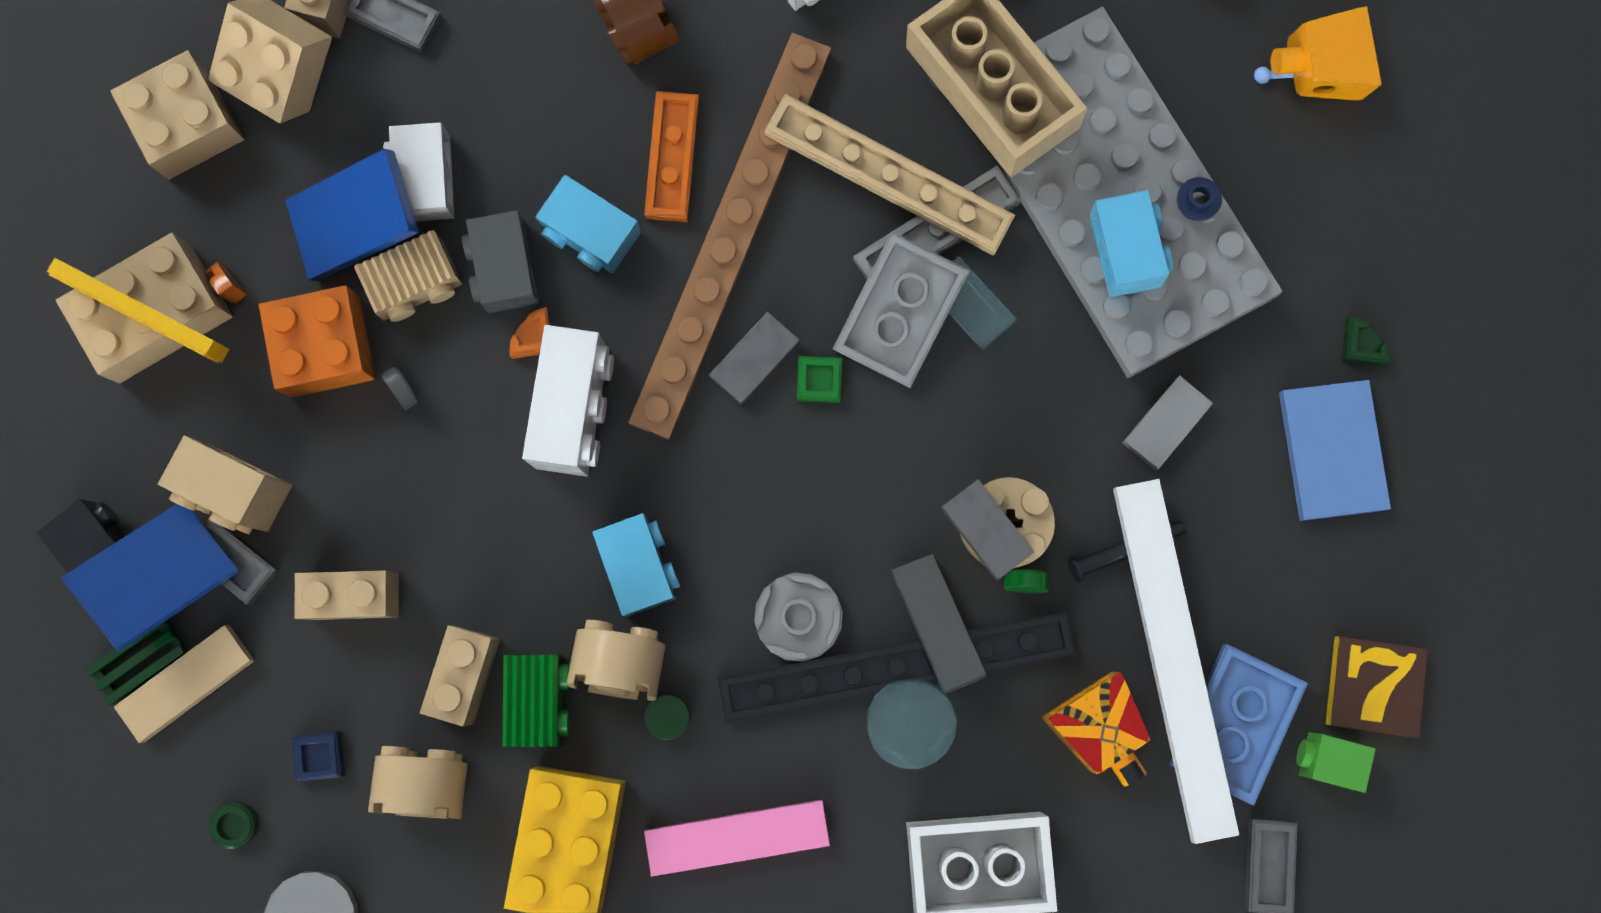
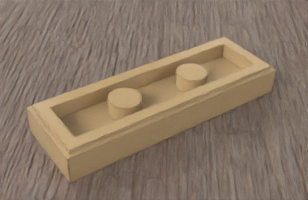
(184, 683)

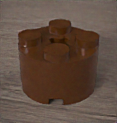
(637, 27)

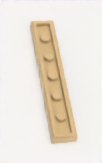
(889, 174)

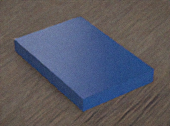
(351, 215)
(149, 576)

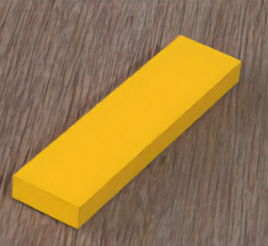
(137, 311)

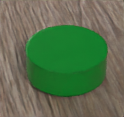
(1026, 581)

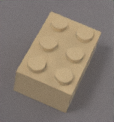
(160, 276)

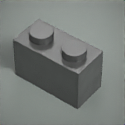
(500, 262)

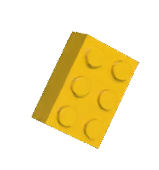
(564, 842)

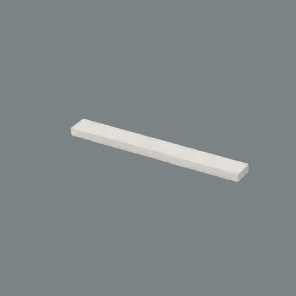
(1176, 662)

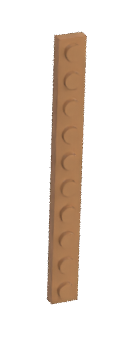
(725, 246)

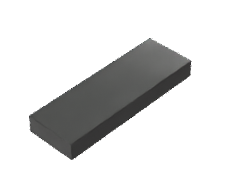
(938, 624)

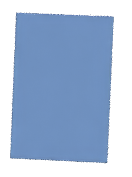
(1334, 450)
(1251, 716)

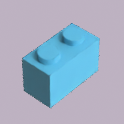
(587, 225)
(1130, 243)
(635, 564)

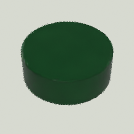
(667, 717)
(233, 825)

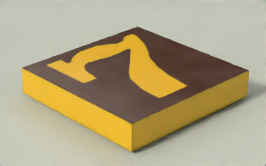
(1376, 687)

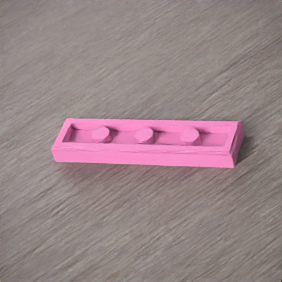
(736, 837)

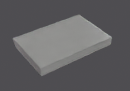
(901, 309)

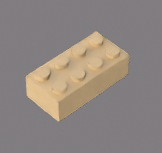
(995, 79)

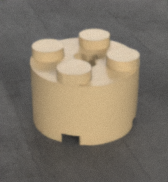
(1027, 508)
(616, 661)
(418, 784)

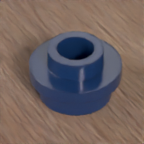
(1194, 210)

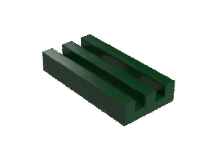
(105, 682)

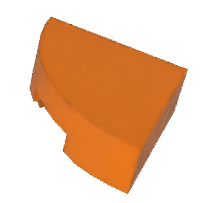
(224, 283)
(529, 334)

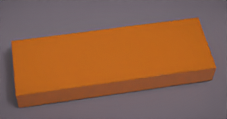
(671, 156)

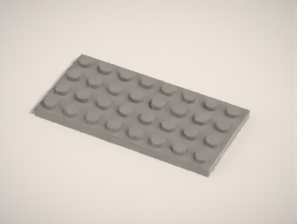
(1123, 149)

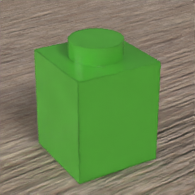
(1335, 761)

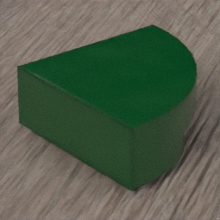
(1363, 343)

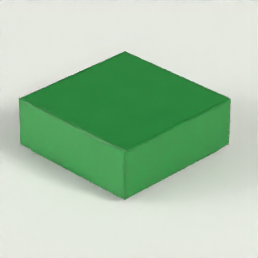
(819, 379)

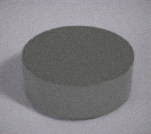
(400, 388)

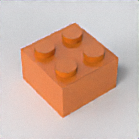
(316, 341)

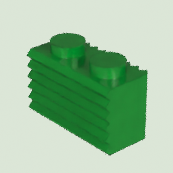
(534, 701)

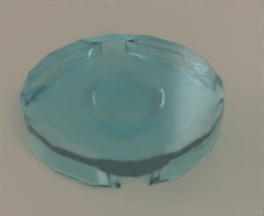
(911, 723)

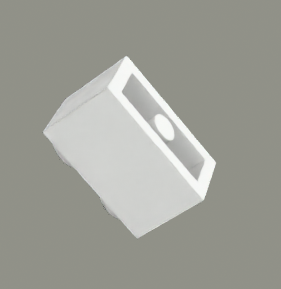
(426, 168)

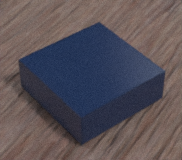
(318, 756)

